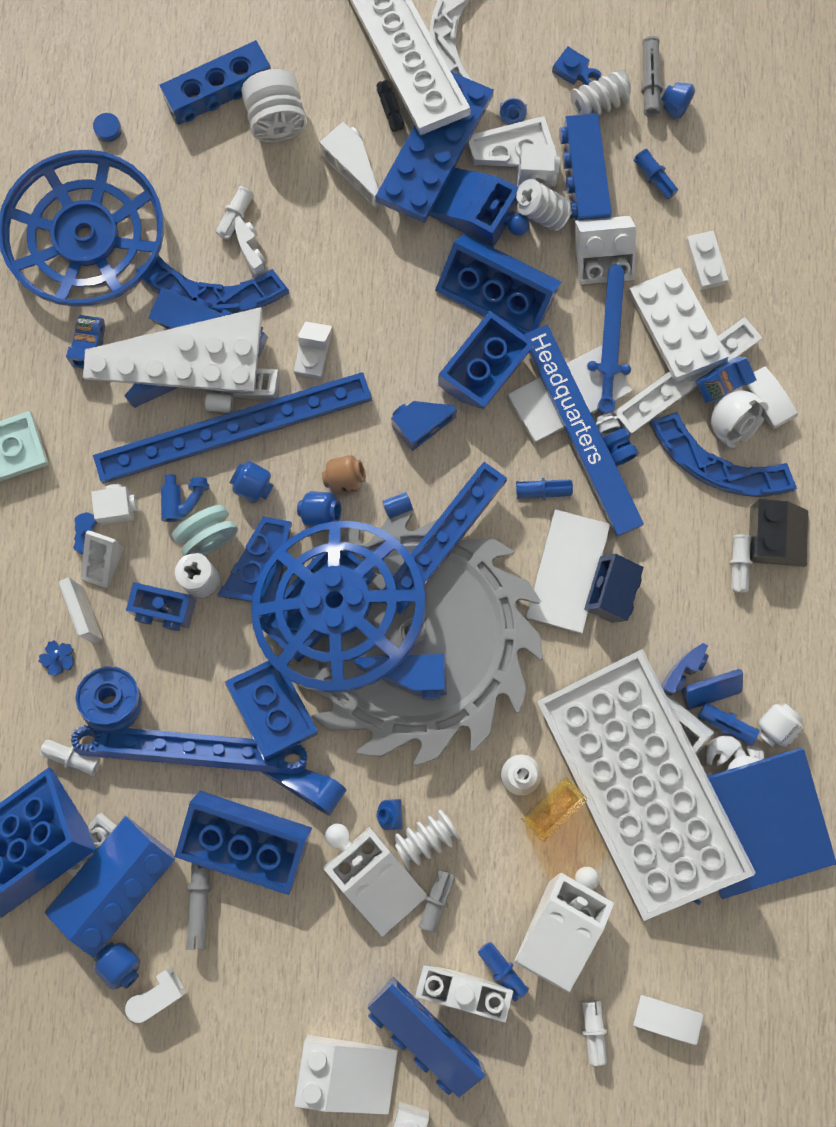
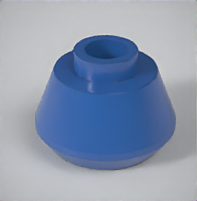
(678, 99)

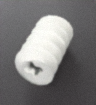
(602, 93)
(543, 205)
(197, 575)
(425, 839)

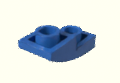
(690, 663)

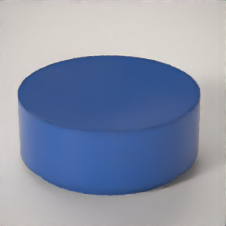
(107, 127)

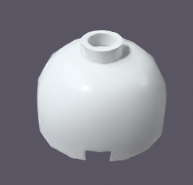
(737, 416)

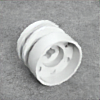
(273, 105)

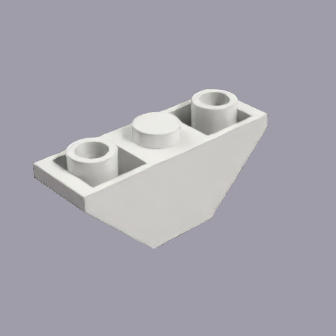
(464, 992)

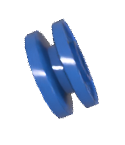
(102, 684)

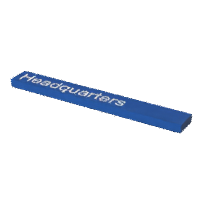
(583, 432)

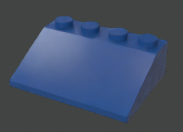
(38, 839)

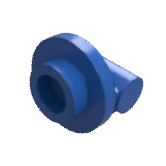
(513, 111)
(390, 814)

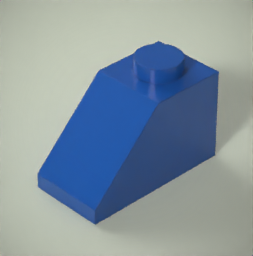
(421, 421)

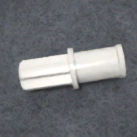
(236, 208)
(741, 563)
(68, 757)
(594, 1032)

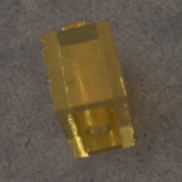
(554, 809)

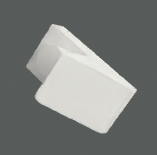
(312, 350)

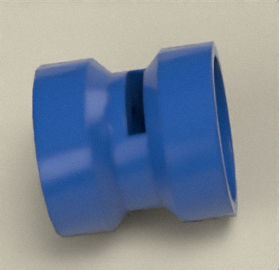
(620, 446)

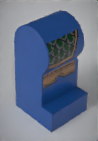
(88, 334)
(725, 379)

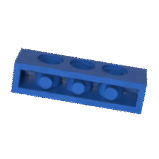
(201, 82)

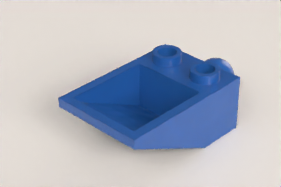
(473, 203)

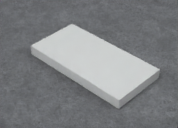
(537, 410)
(567, 571)

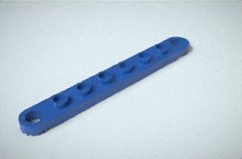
(185, 750)

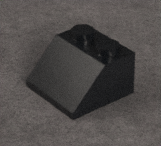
(778, 533)

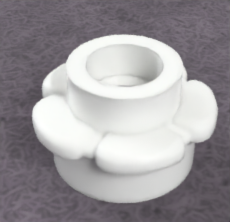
(608, 424)

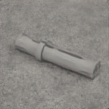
(651, 97)
(198, 907)

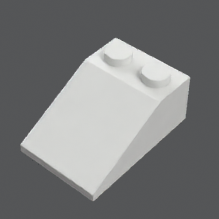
(345, 1076)

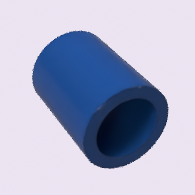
(397, 505)

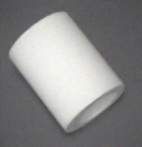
(219, 402)

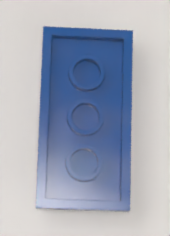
(294, 617)

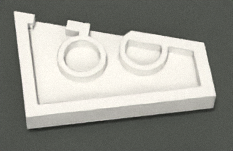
(503, 144)

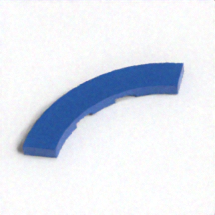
(236, 298)
(716, 471)

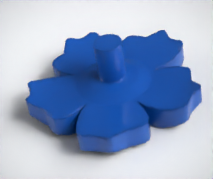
(57, 658)

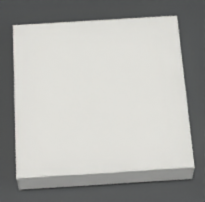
(80, 610)

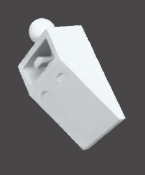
(376, 880)
(560, 933)

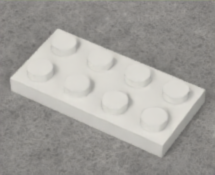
(678, 325)

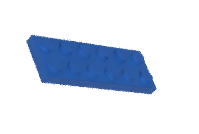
(430, 158)

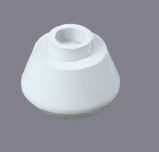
(515, 782)

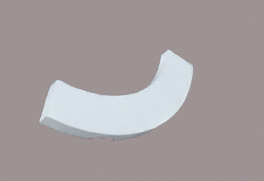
(443, 32)

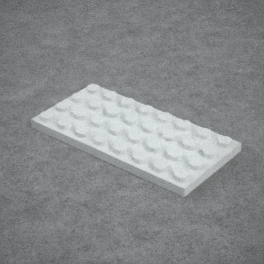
(645, 786)

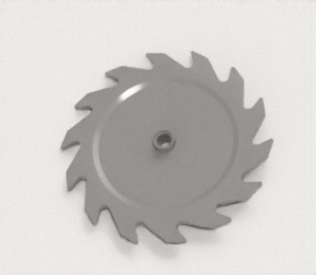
(467, 620)

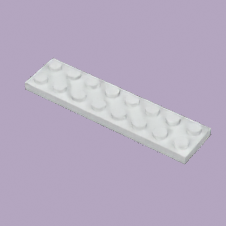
(412, 62)

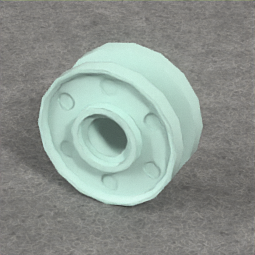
(205, 531)

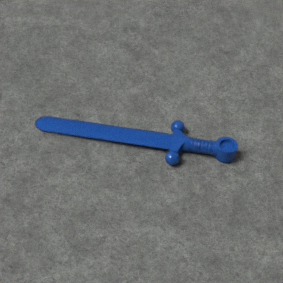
(611, 338)

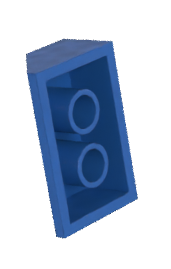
(484, 361)

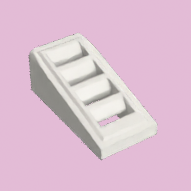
(260, 394)

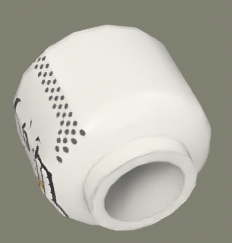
(781, 725)

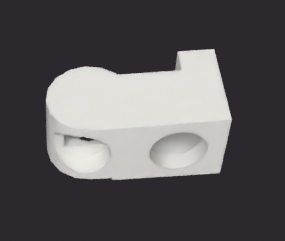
(146, 1004)

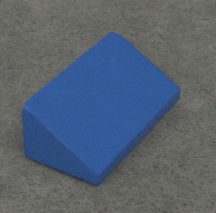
(713, 689)

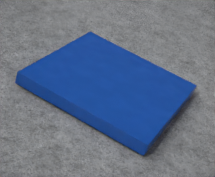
(775, 819)

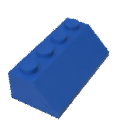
(497, 283)
(243, 842)
(109, 886)
(426, 1038)

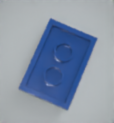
(271, 709)

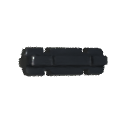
(390, 105)

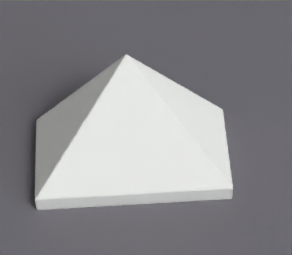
(100, 558)

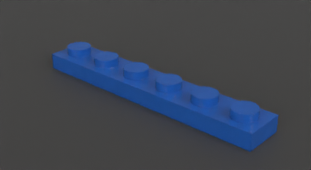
(450, 528)

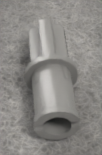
(437, 901)

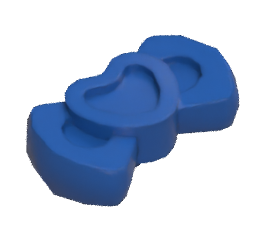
(83, 523)

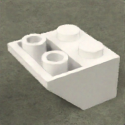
(604, 244)

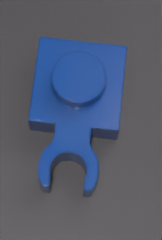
(574, 67)

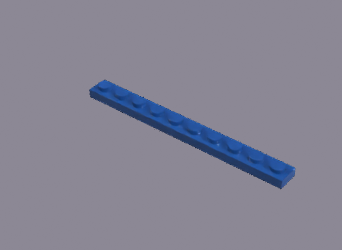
(232, 428)

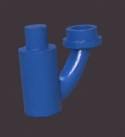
(171, 505)

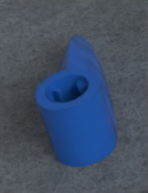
(312, 787)

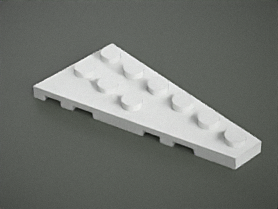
(200, 355)

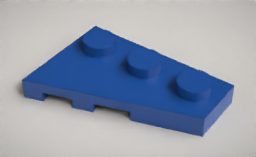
(265, 540)

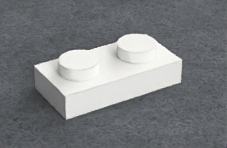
(706, 260)

